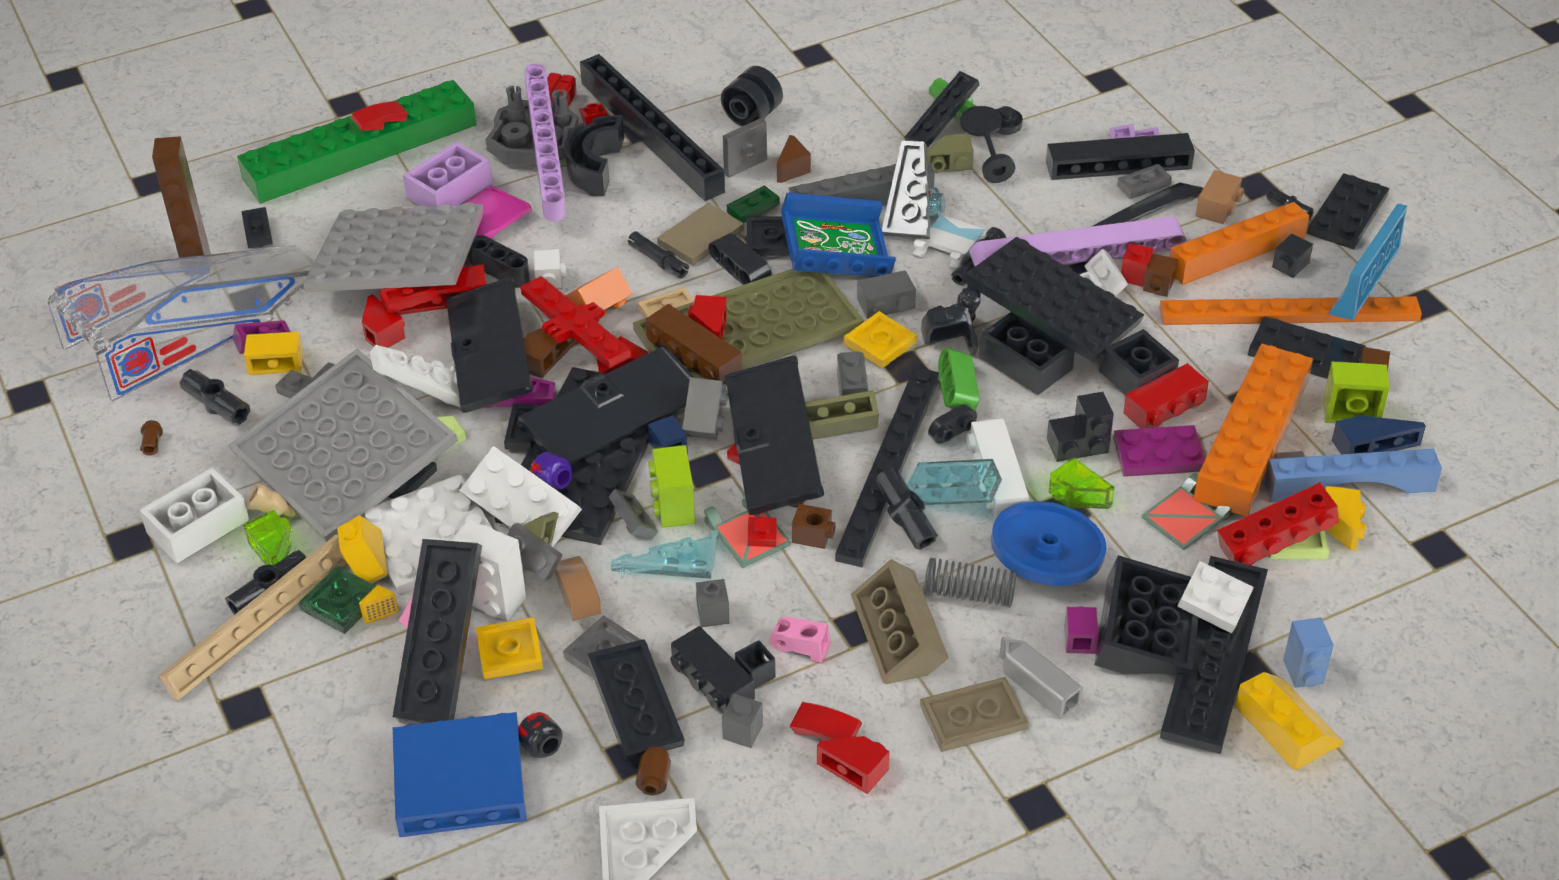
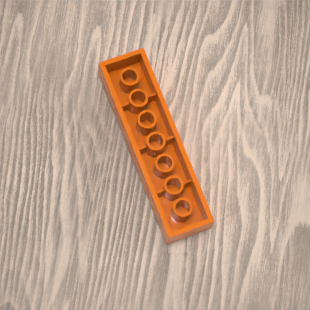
(1253, 429)

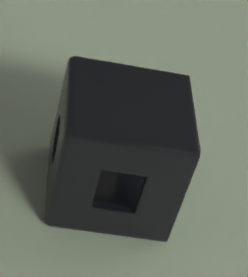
(753, 662)

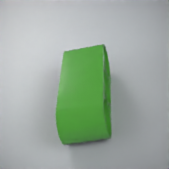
(958, 379)

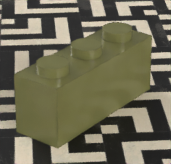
(843, 414)

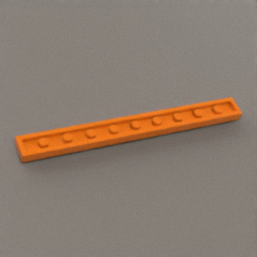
(1284, 309)

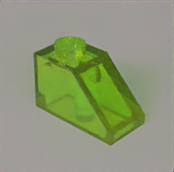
(1080, 487)
(269, 537)

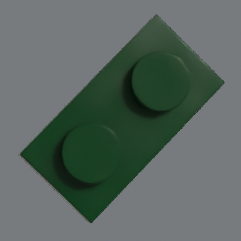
(753, 204)

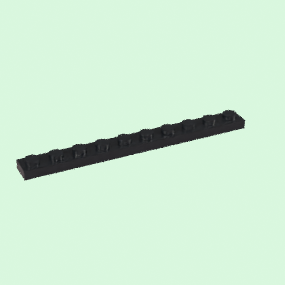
(892, 454)

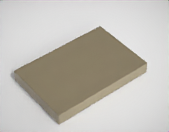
(693, 234)
(973, 714)

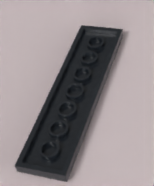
(1205, 697)

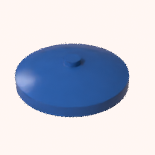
(1048, 543)

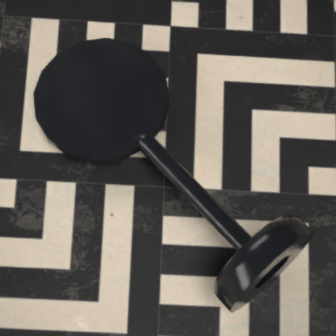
(985, 122)

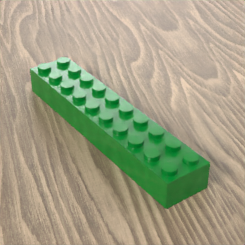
(344, 147)

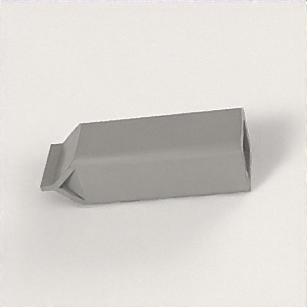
(1040, 677)

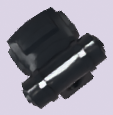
(953, 321)

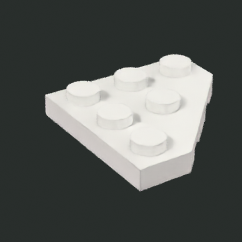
(643, 836)

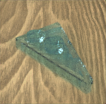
(678, 558)

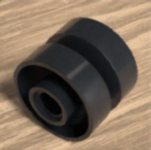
(751, 95)

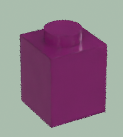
(1081, 630)

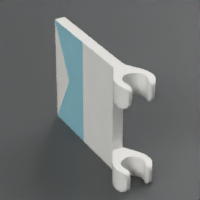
(952, 237)

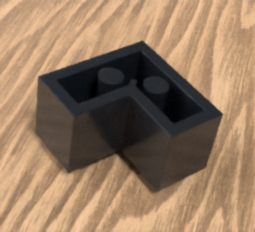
(1086, 432)

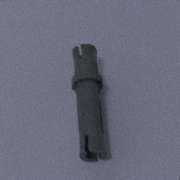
(663, 258)

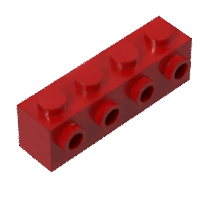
(1279, 525)

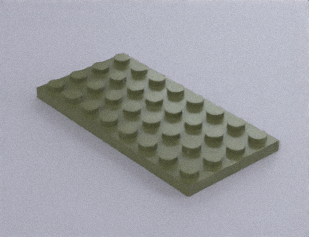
(778, 316)

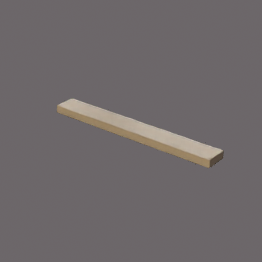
(251, 620)

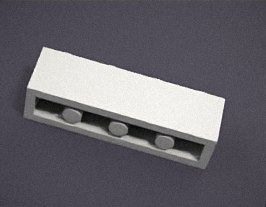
(991, 441)

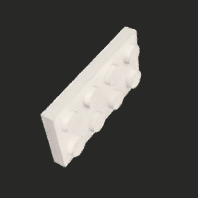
(516, 494)

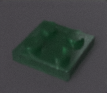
(337, 599)

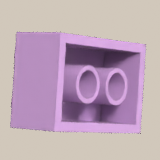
(448, 177)

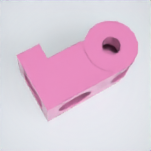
(801, 637)

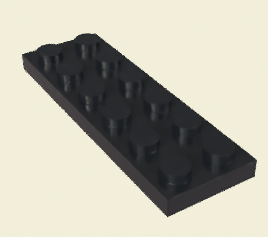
(437, 631)

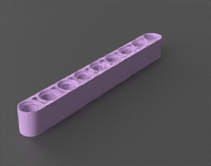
(545, 143)
(1084, 243)

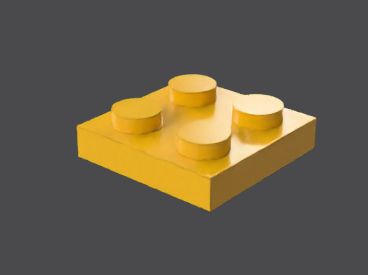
(880, 339)
(509, 648)

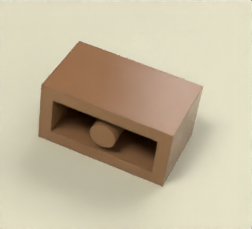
(1219, 197)

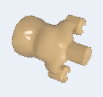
(266, 500)

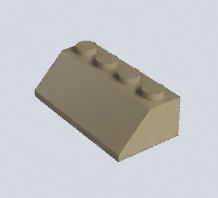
(898, 624)

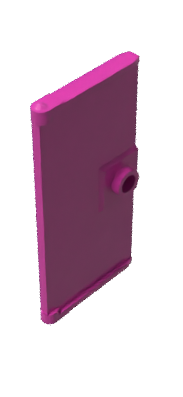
(499, 210)

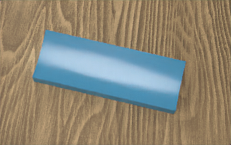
(1371, 265)

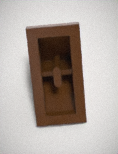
(793, 161)

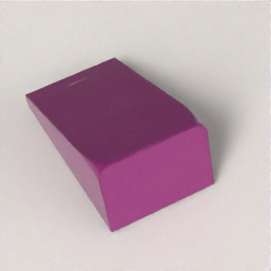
(242, 330)

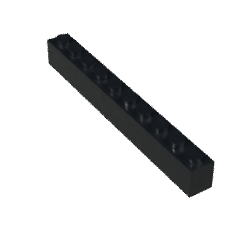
(653, 127)

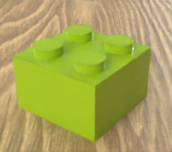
(1355, 391)
(672, 486)

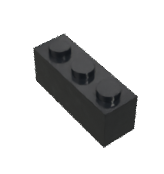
(710, 668)

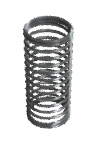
(930, 574)

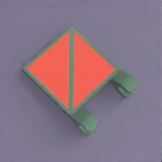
(1182, 517)
(735, 535)

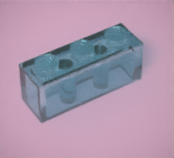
(955, 481)

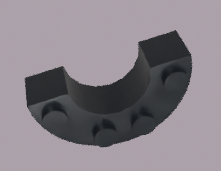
(584, 149)

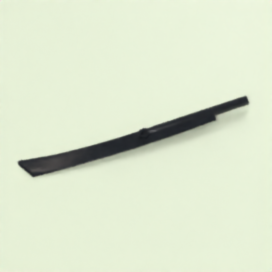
(1152, 203)

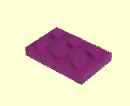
(1158, 450)

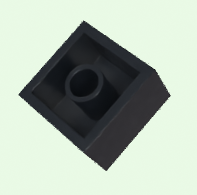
(1136, 361)

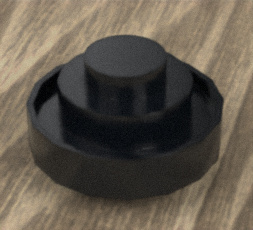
(1011, 120)

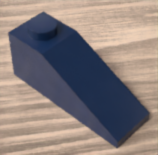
(1376, 434)

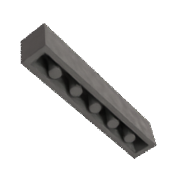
(865, 185)

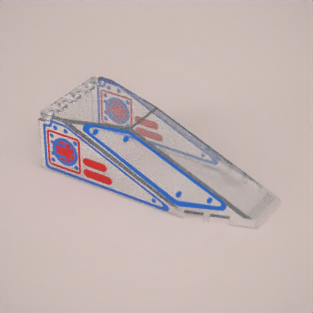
(173, 309)

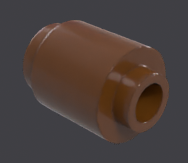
(653, 771)

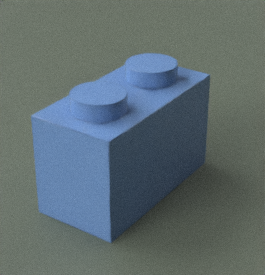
(1308, 652)

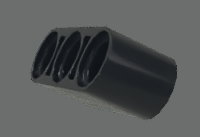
(739, 259)
(499, 260)

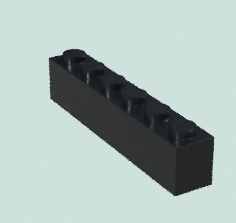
(1119, 156)

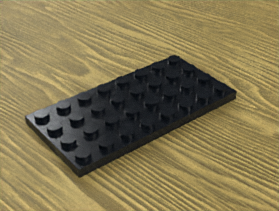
(596, 474)

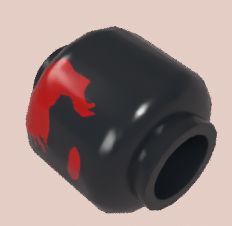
(540, 735)

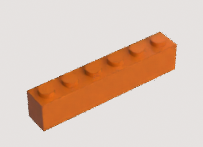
(1238, 242)

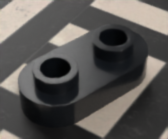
(952, 423)

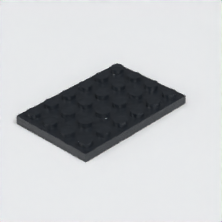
(1054, 298)

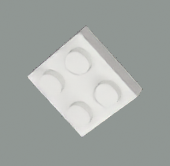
(1215, 597)

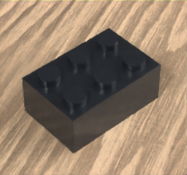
(1025, 353)

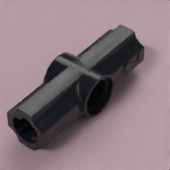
(214, 396)
(906, 508)
(262, 579)

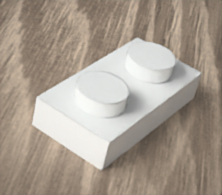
(1106, 272)

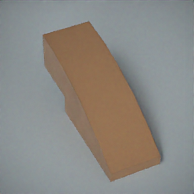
(577, 588)

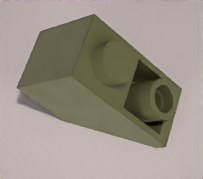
(951, 154)

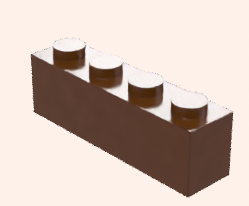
(693, 344)

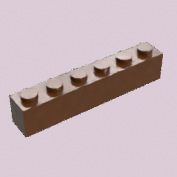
(179, 197)

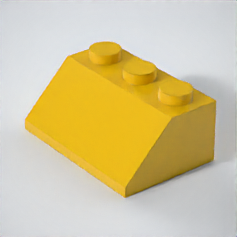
(1285, 720)

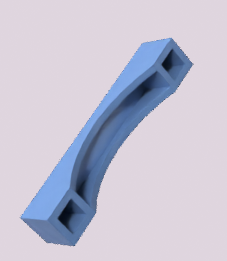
(1406, 469)

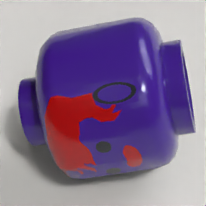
(552, 470)

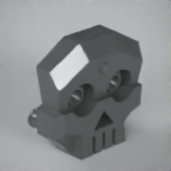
(512, 132)

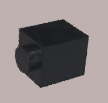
(1292, 255)

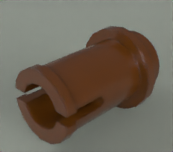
(151, 432)

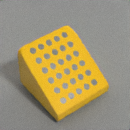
(378, 604)

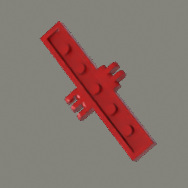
(575, 321)

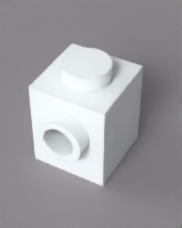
(550, 266)

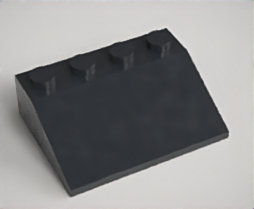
(1142, 621)

